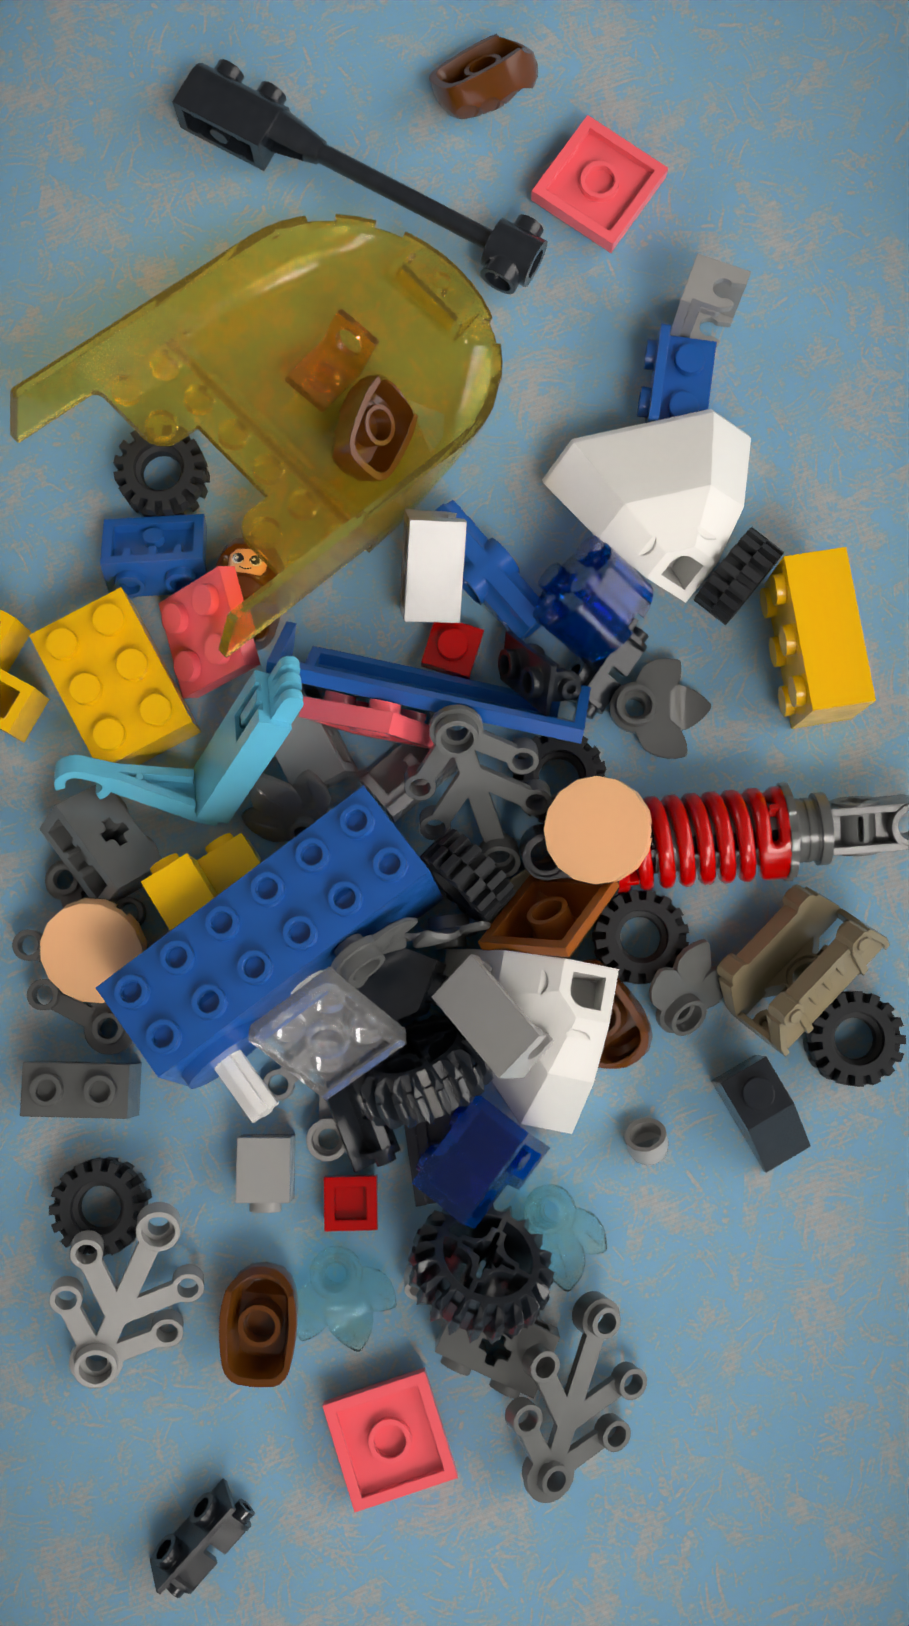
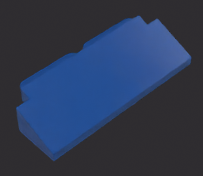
(428, 689)

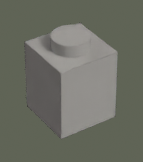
(265, 1171)

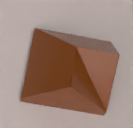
(548, 917)

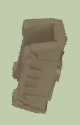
(788, 964)

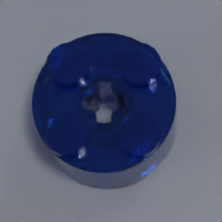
(592, 600)

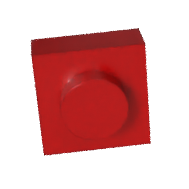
(452, 649)
(351, 1202)

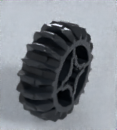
(424, 1077)
(511, 1283)

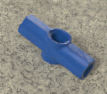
(493, 579)

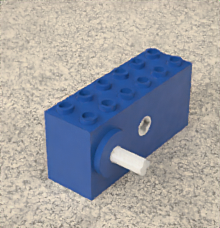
(260, 942)

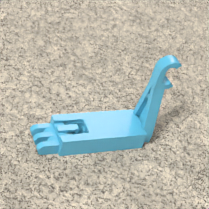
(227, 766)

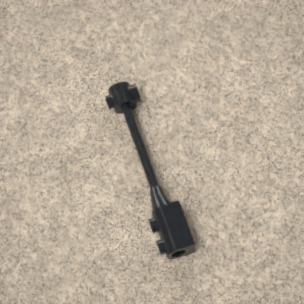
(258, 125)

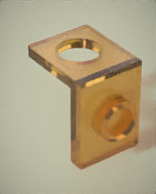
(331, 365)

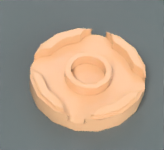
(598, 830)
(88, 945)

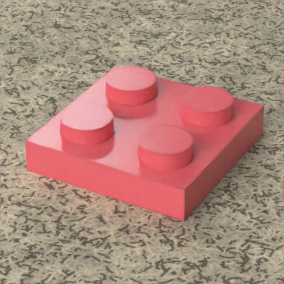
(599, 183)
(194, 629)
(373, 719)
(390, 1439)

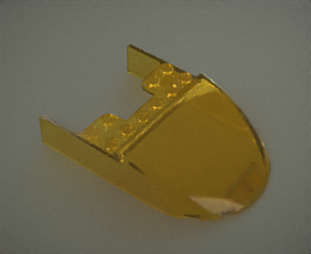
(218, 361)

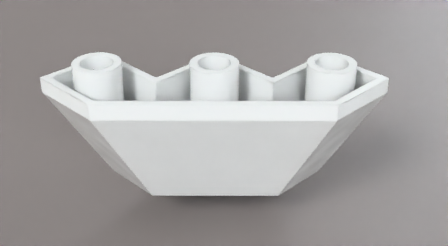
(659, 493)
(570, 1004)

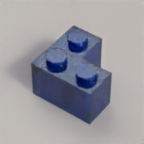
(478, 1161)

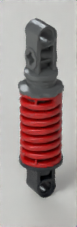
(749, 831)

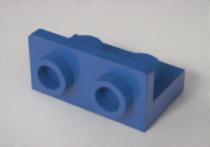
(678, 377)
(153, 553)

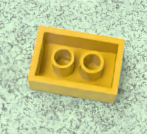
(817, 638)
(115, 681)

